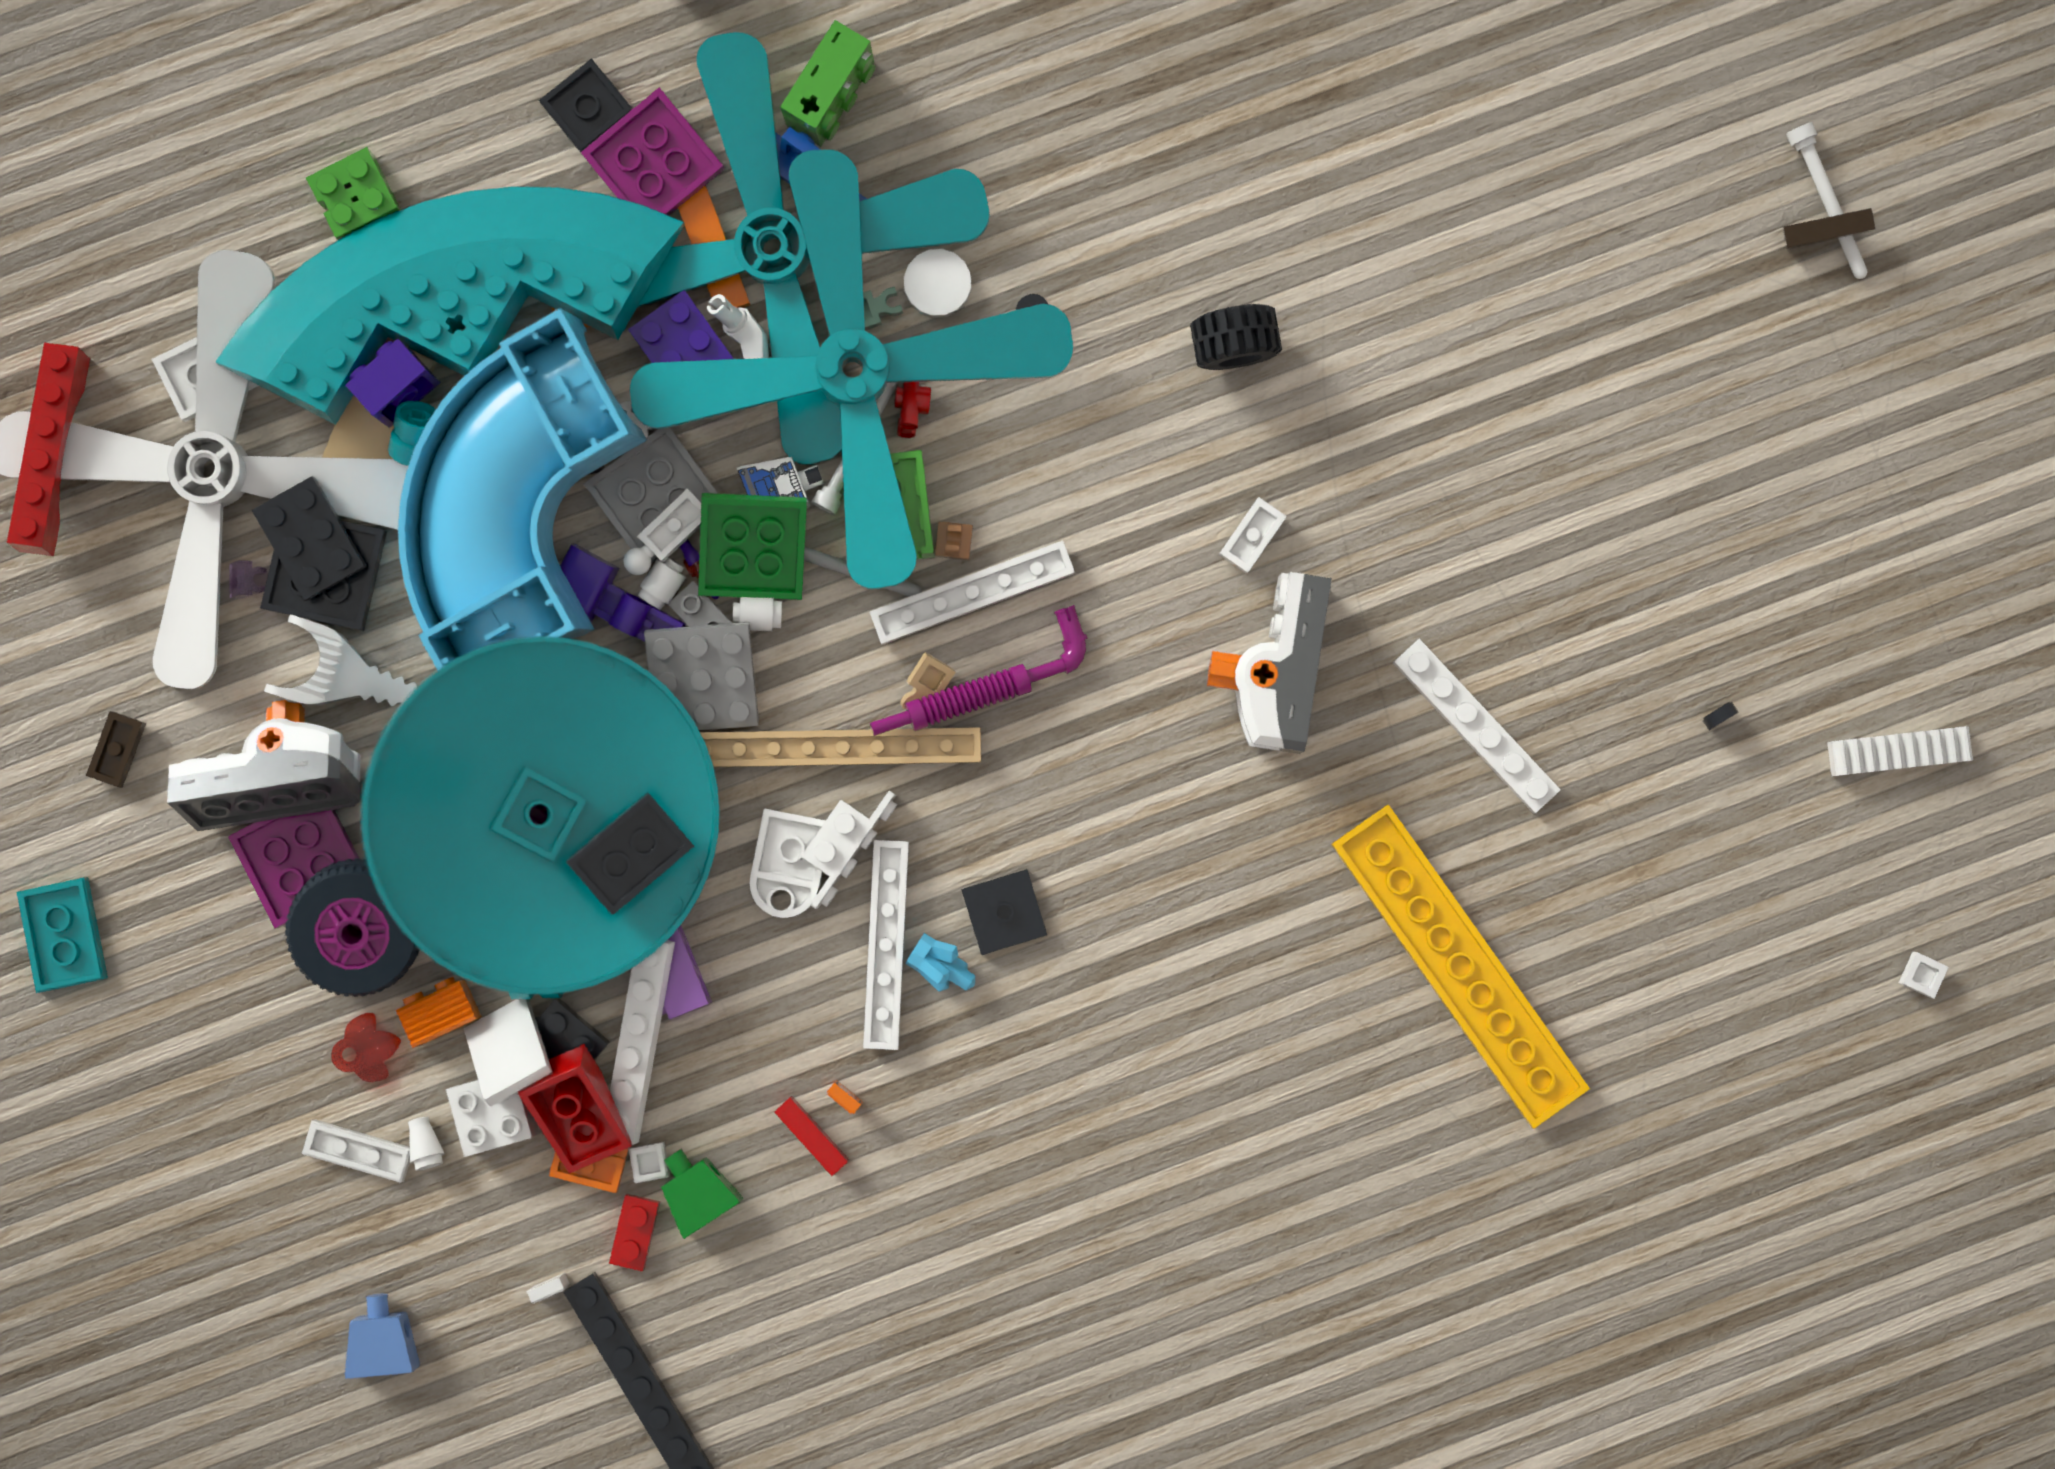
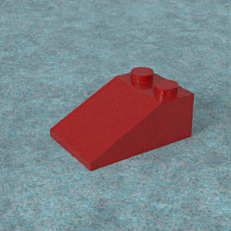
(576, 1110)

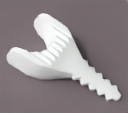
(341, 673)

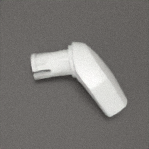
(741, 327)

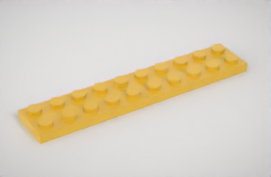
(1460, 966)

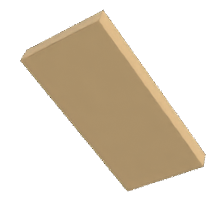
(360, 433)

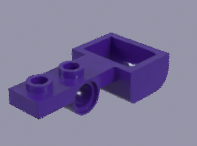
(594, 587)

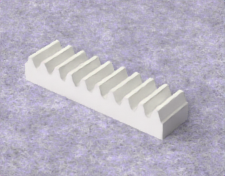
(1900, 751)

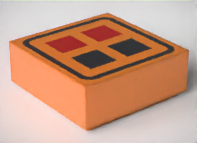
(844, 1097)

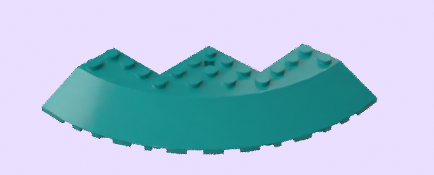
(445, 270)

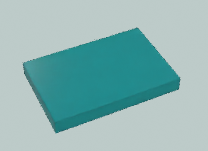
(62, 935)

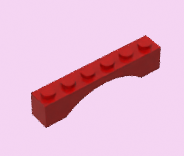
(37, 497)

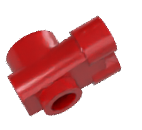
(912, 401)

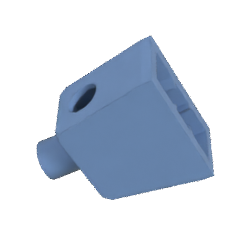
(380, 1342)

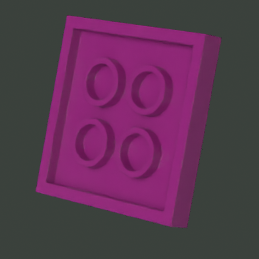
(653, 156)
(287, 853)

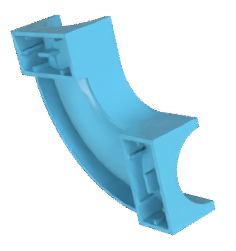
(489, 490)

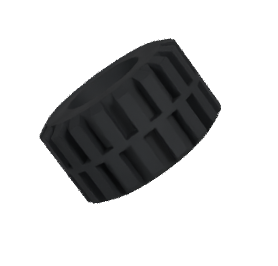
(1236, 337)

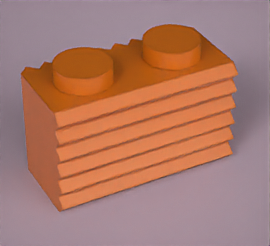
(438, 1012)

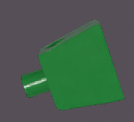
(697, 1193)

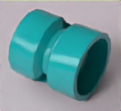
(408, 426)

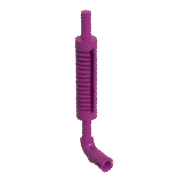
(992, 688)

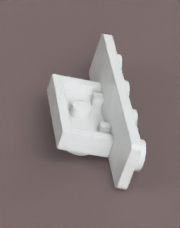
(839, 842)

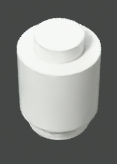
(662, 582)
(761, 613)

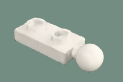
(665, 533)

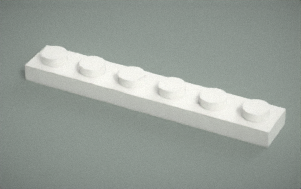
(972, 592)
(1476, 726)
(886, 945)
(639, 1037)

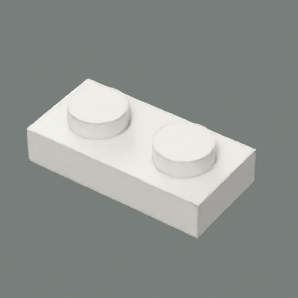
(1252, 535)

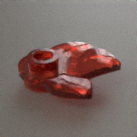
(370, 1046)

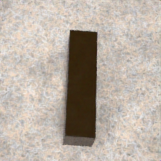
(1829, 228)

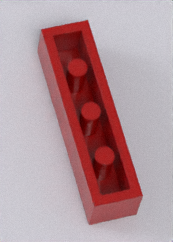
(811, 1136)

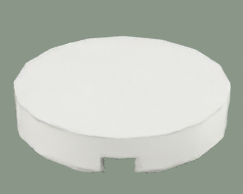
(937, 283)

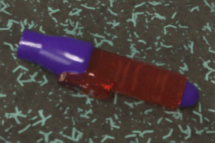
(691, 560)

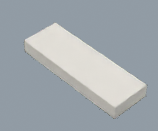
(357, 1151)

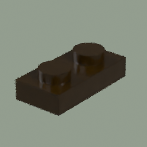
(116, 749)

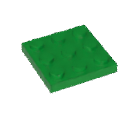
(752, 546)

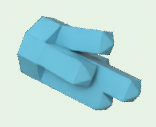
(940, 964)

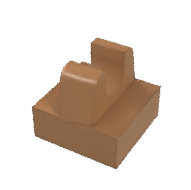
(953, 540)

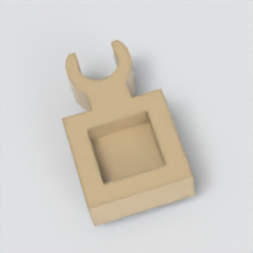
(927, 678)

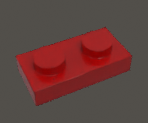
(634, 1232)

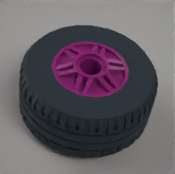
(333, 950)

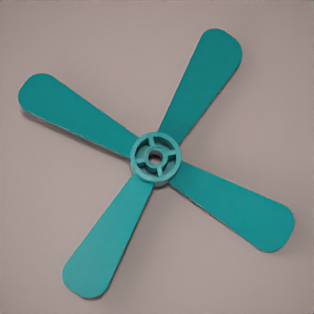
(921, 214)
(1003, 346)

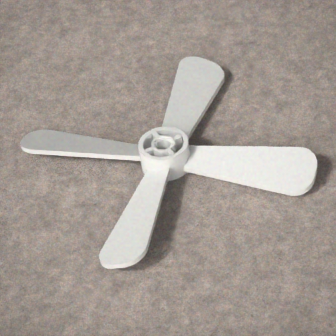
(357, 488)

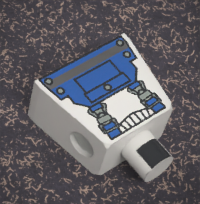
(779, 478)

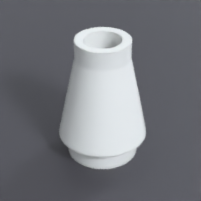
(424, 1145)

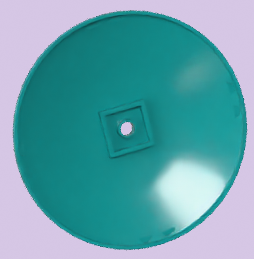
(455, 797)

